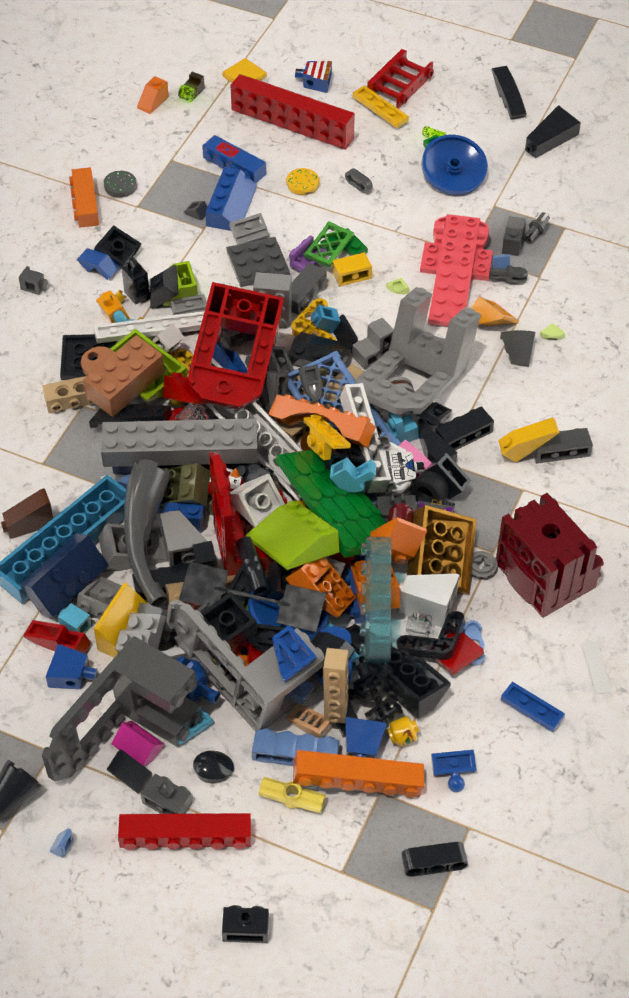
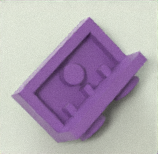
(296, 256)

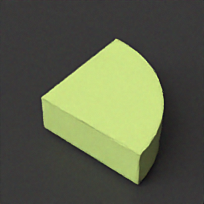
(398, 286)
(552, 331)

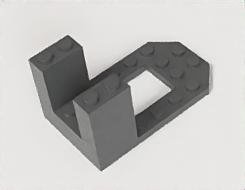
(146, 689)

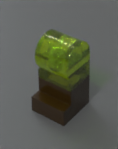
(192, 87)

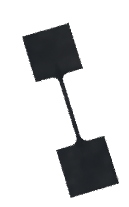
(298, 607)

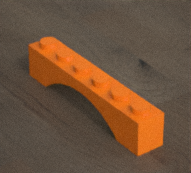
(291, 411)

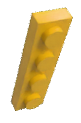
(380, 106)

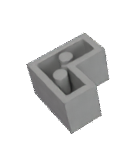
(374, 345)

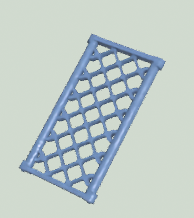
(335, 356)

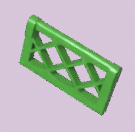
(334, 253)

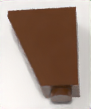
(27, 515)

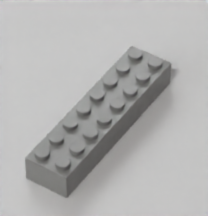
(179, 441)

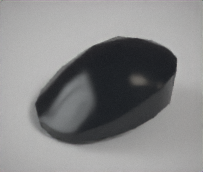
(213, 766)

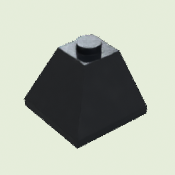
(163, 286)

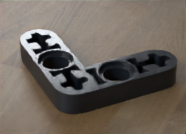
(440, 648)

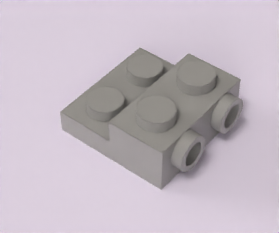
(97, 596)
(143, 626)

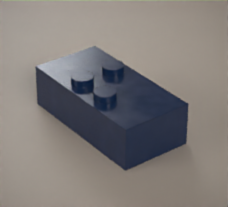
(64, 575)

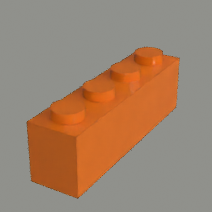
(84, 197)

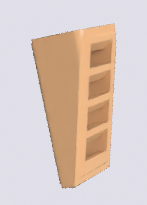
(318, 732)

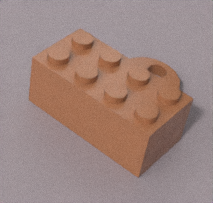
(120, 375)

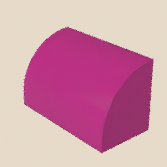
(137, 742)

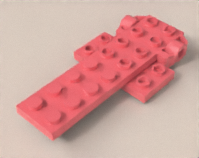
(455, 259)

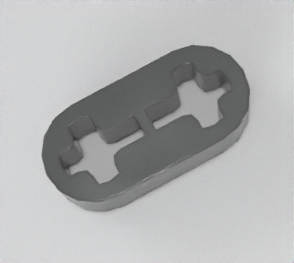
(358, 180)

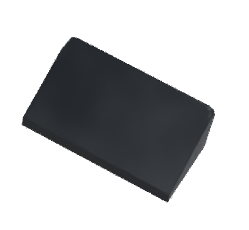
(344, 332)
(277, 580)
(129, 771)

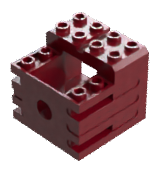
(546, 569)

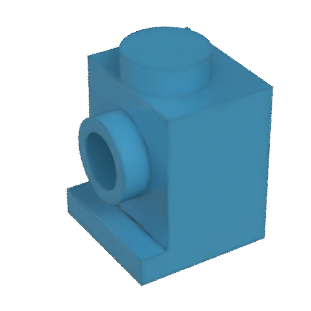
(325, 318)

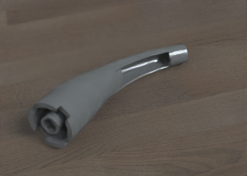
(142, 501)

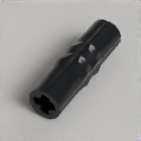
(252, 566)

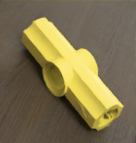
(304, 797)

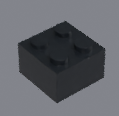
(230, 620)

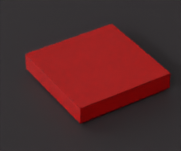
(465, 653)

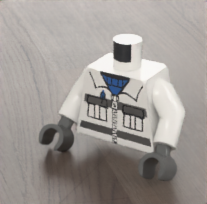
(400, 466)

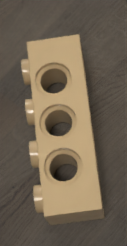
(65, 395)
(335, 685)

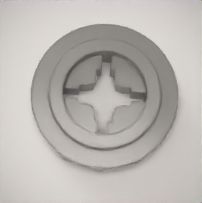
(490, 564)

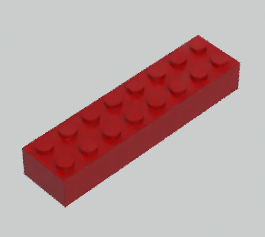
(292, 111)

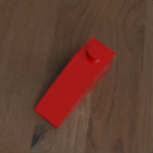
(178, 388)

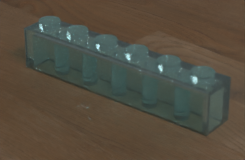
(377, 600)

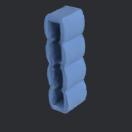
(282, 746)

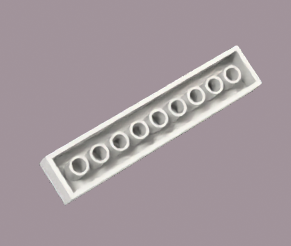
(270, 436)

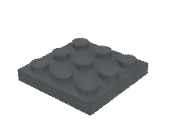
(255, 257)

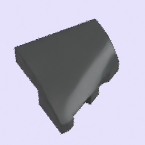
(518, 346)

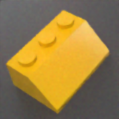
(116, 619)

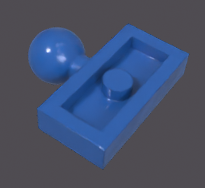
(454, 763)

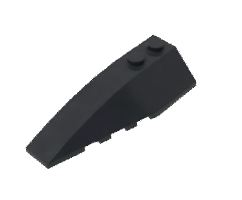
(413, 679)

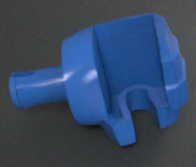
(201, 688)

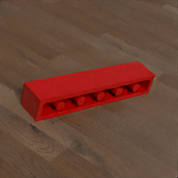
(184, 830)

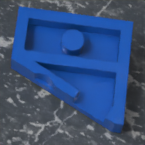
(291, 653)

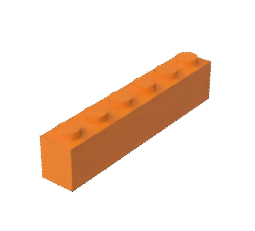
(358, 773)

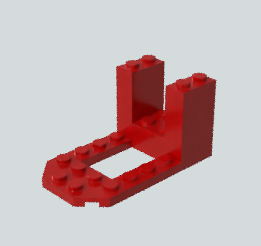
(241, 312)
(227, 521)

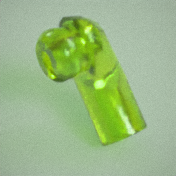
(429, 132)

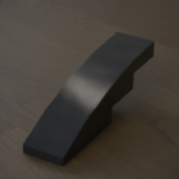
(509, 92)

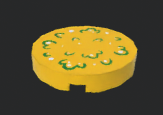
(302, 181)

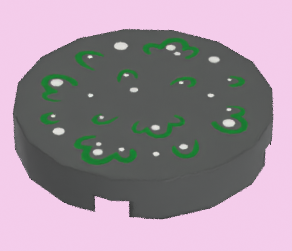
(120, 183)

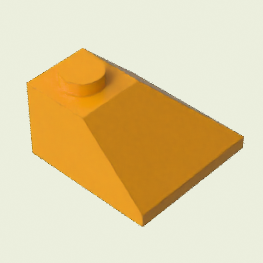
(492, 313)

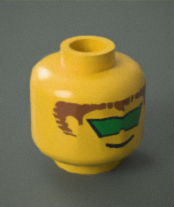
(403, 731)

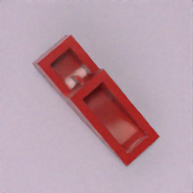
(50, 635)

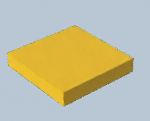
(245, 68)

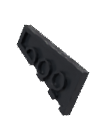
(133, 413)

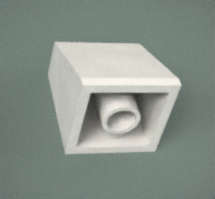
(429, 595)

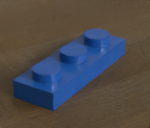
(532, 706)

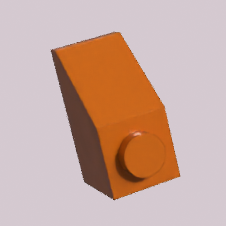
(153, 95)

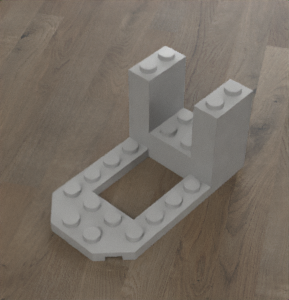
(411, 345)
(259, 689)

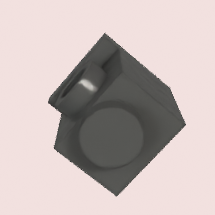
(32, 281)

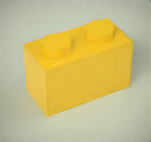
(352, 269)

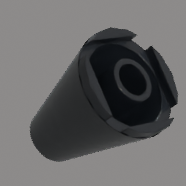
(15, 788)

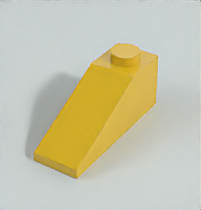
(526, 439)

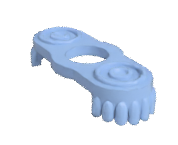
(473, 631)

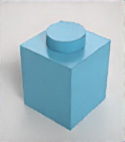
(75, 619)

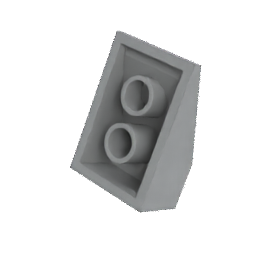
(114, 547)

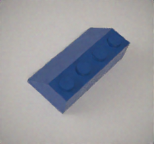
(230, 198)

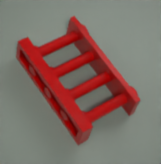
(394, 67)

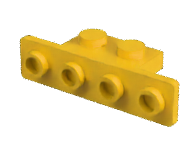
(323, 437)

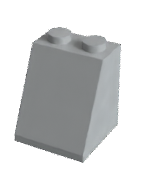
(179, 537)

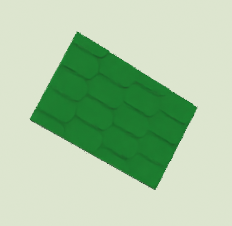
(345, 511)

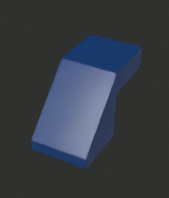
(101, 262)

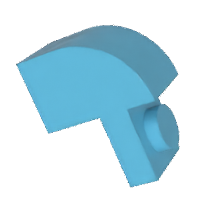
(403, 427)
(352, 478)

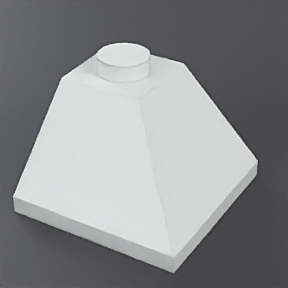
(256, 499)

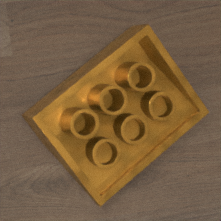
(446, 545)

